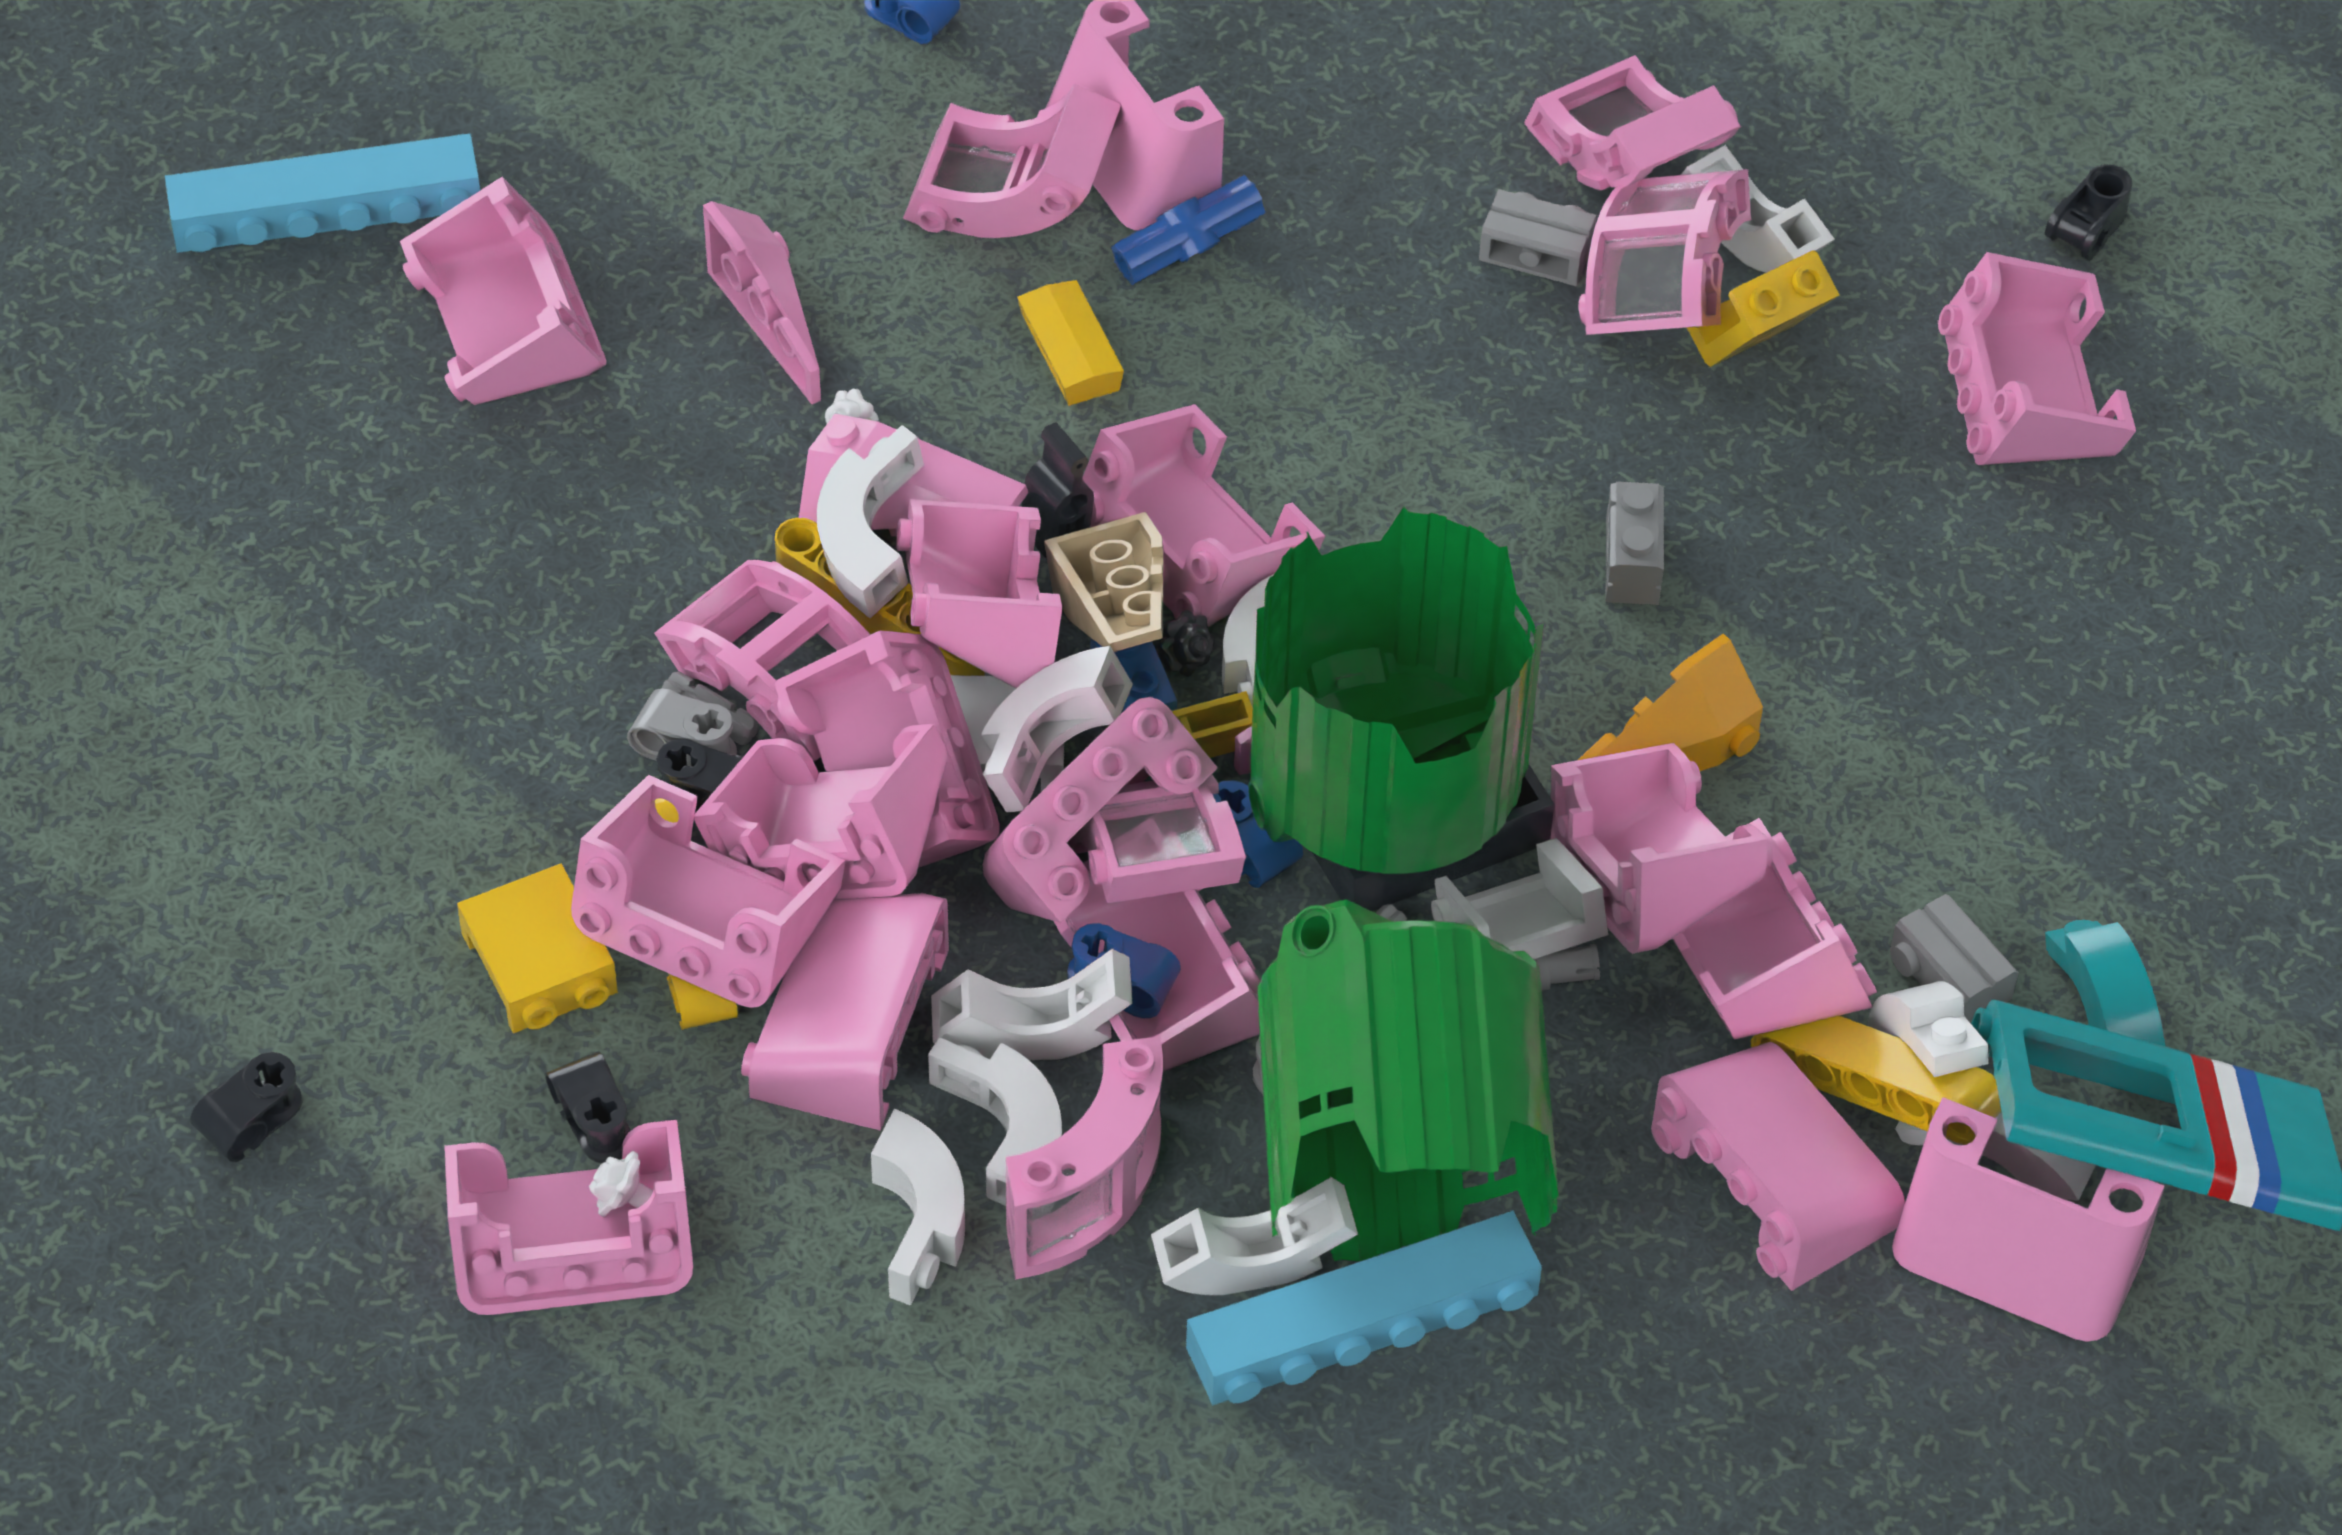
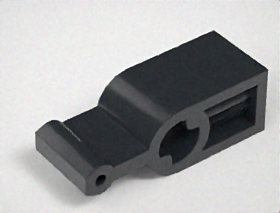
(1058, 488)

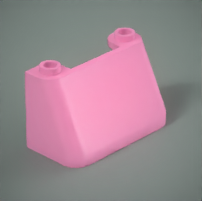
(503, 297)
(979, 585)
(862, 702)
(861, 815)
(1648, 844)
(848, 1007)
(542, 1235)

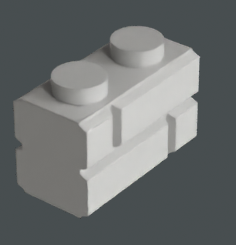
(1537, 237)
(1634, 543)
(1950, 948)

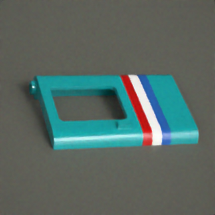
(2240, 1129)

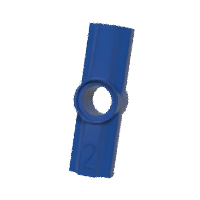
(1188, 230)

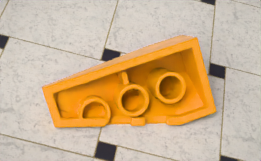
(1704, 713)

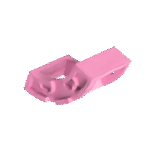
(703, 636)

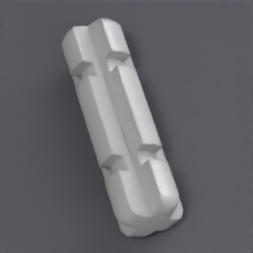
(744, 725)

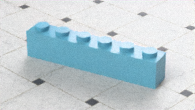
(320, 193)
(1363, 1309)

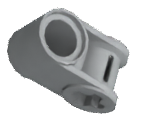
(674, 717)

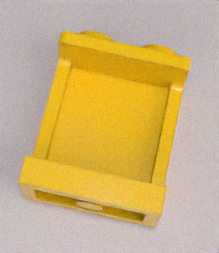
(1766, 307)
(536, 949)

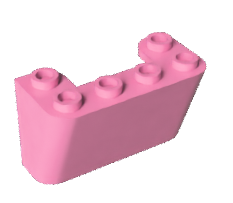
(1151, 153)
(2022, 367)
(1208, 540)
(1031, 858)
(691, 908)
(1774, 956)
(1217, 983)
(1782, 1156)
(2017, 1242)

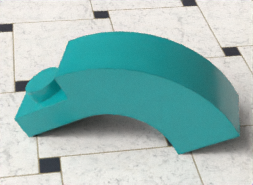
(2108, 978)

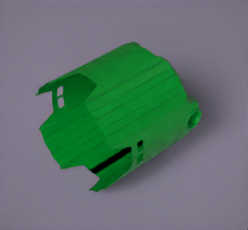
(1392, 697)
(1399, 1068)

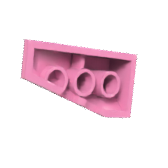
(758, 280)
(940, 479)

